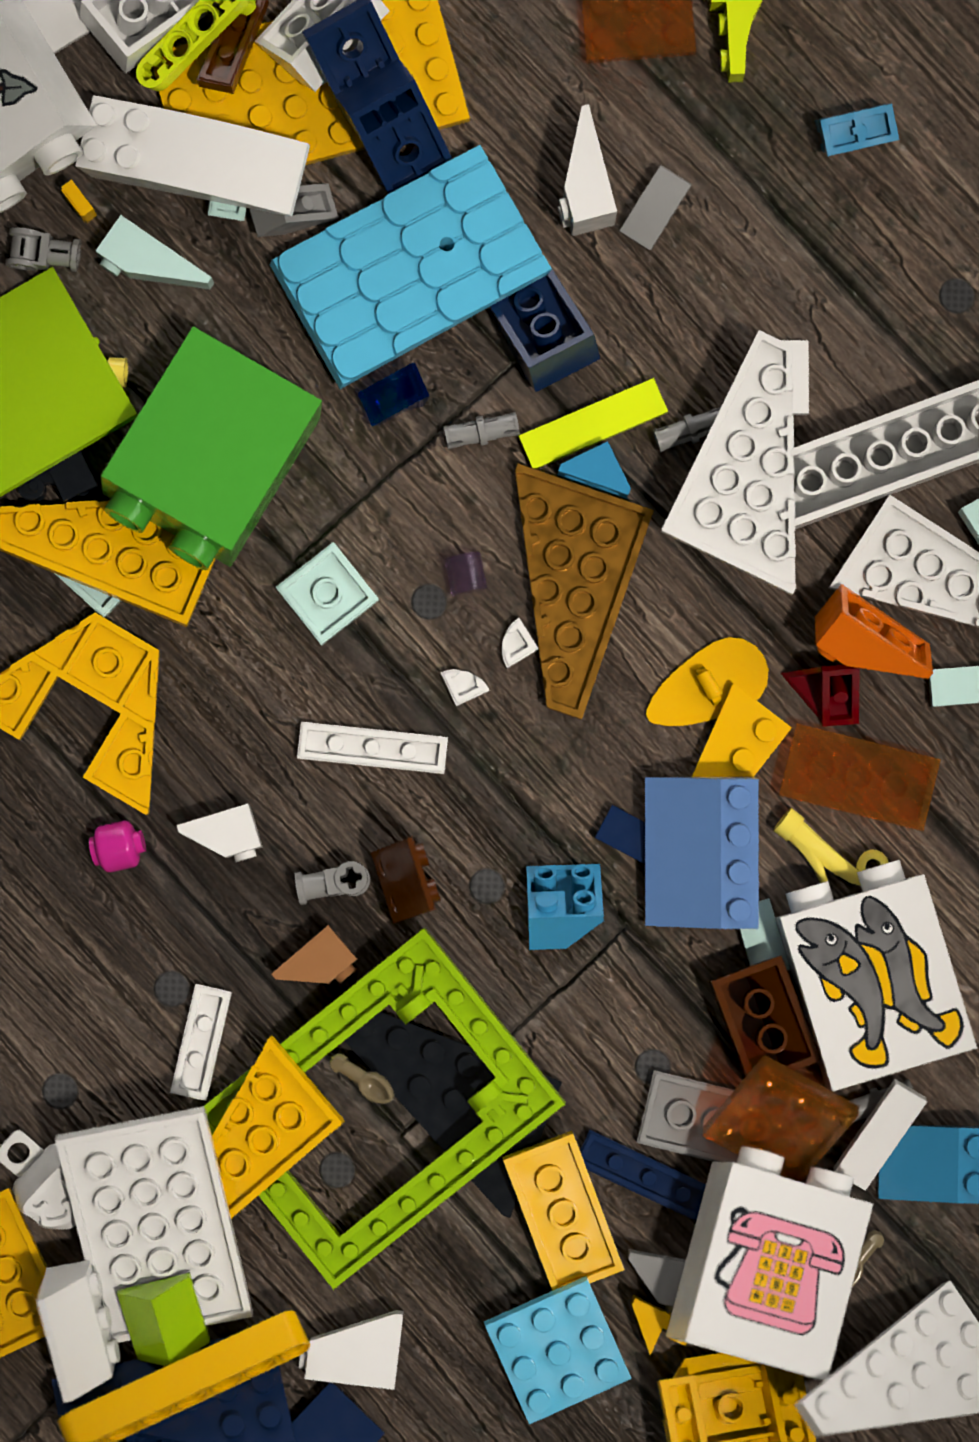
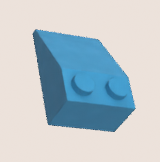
(933, 1166)

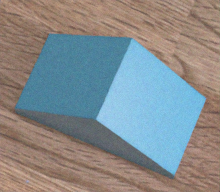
(598, 470)

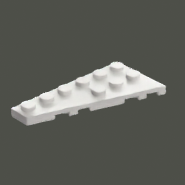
(914, 566)

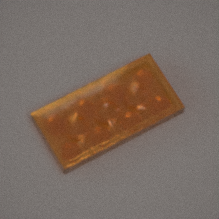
(859, 777)

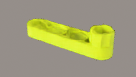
(197, 41)

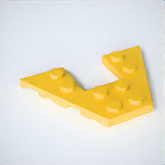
(113, 670)

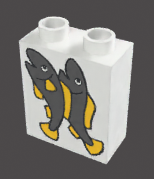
(874, 977)

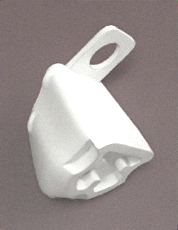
(40, 1183)

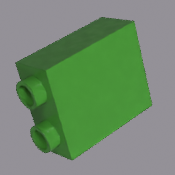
(208, 450)

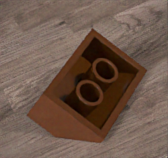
(764, 1016)

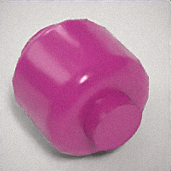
(116, 846)

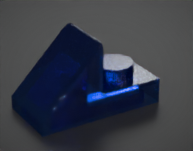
(394, 395)

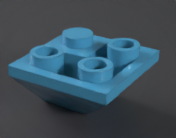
(562, 904)

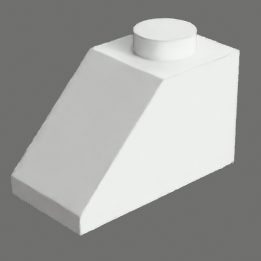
(226, 832)

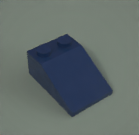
(545, 332)

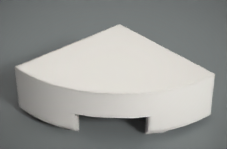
(517, 644)
(463, 685)

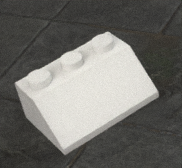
(287, 45)
(77, 1328)

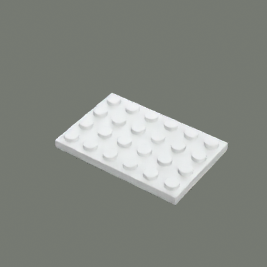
(153, 1210)

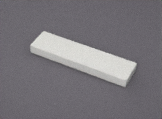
(372, 747)

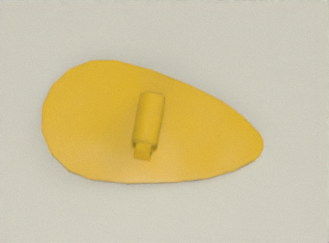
(702, 683)

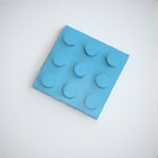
(557, 1350)

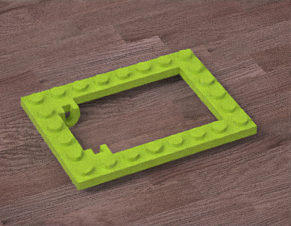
(508, 1105)

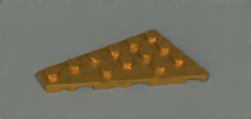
(579, 568)

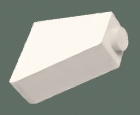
(357, 1353)

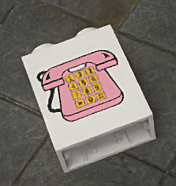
(771, 1264)

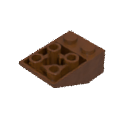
(404, 879)

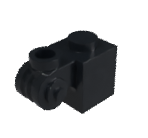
(71, 477)

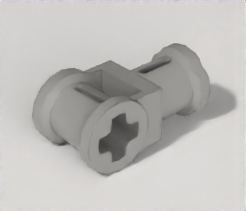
(41, 251)
(330, 882)

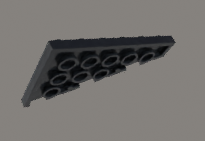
(433, 1082)

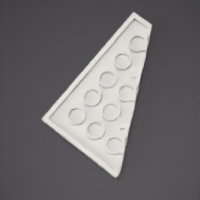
(742, 482)
(908, 1374)

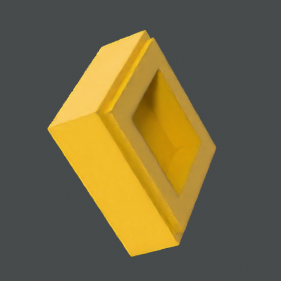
(78, 201)

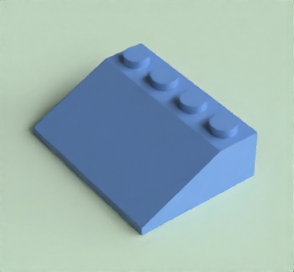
(702, 852)

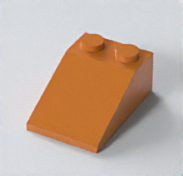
(867, 638)

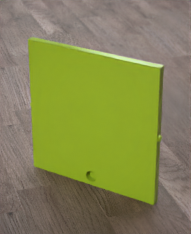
(52, 382)

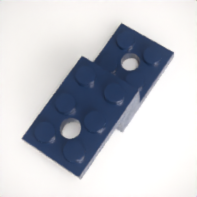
(377, 94)

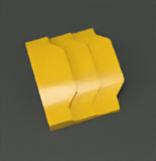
(732, 1402)

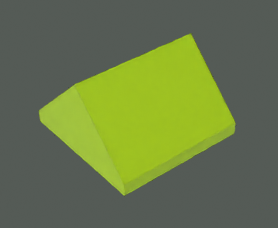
(164, 1319)

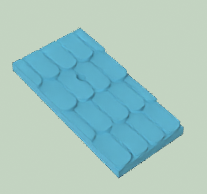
(410, 266)

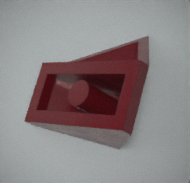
(829, 692)

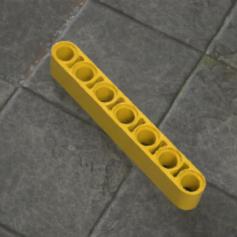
(187, 1381)

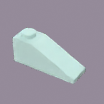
(145, 258)

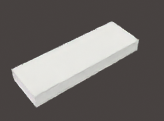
(201, 1042)
(880, 1134)

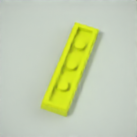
(593, 424)

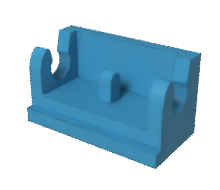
(857, 129)

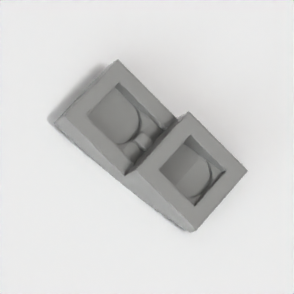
(655, 207)

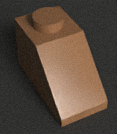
(319, 960)

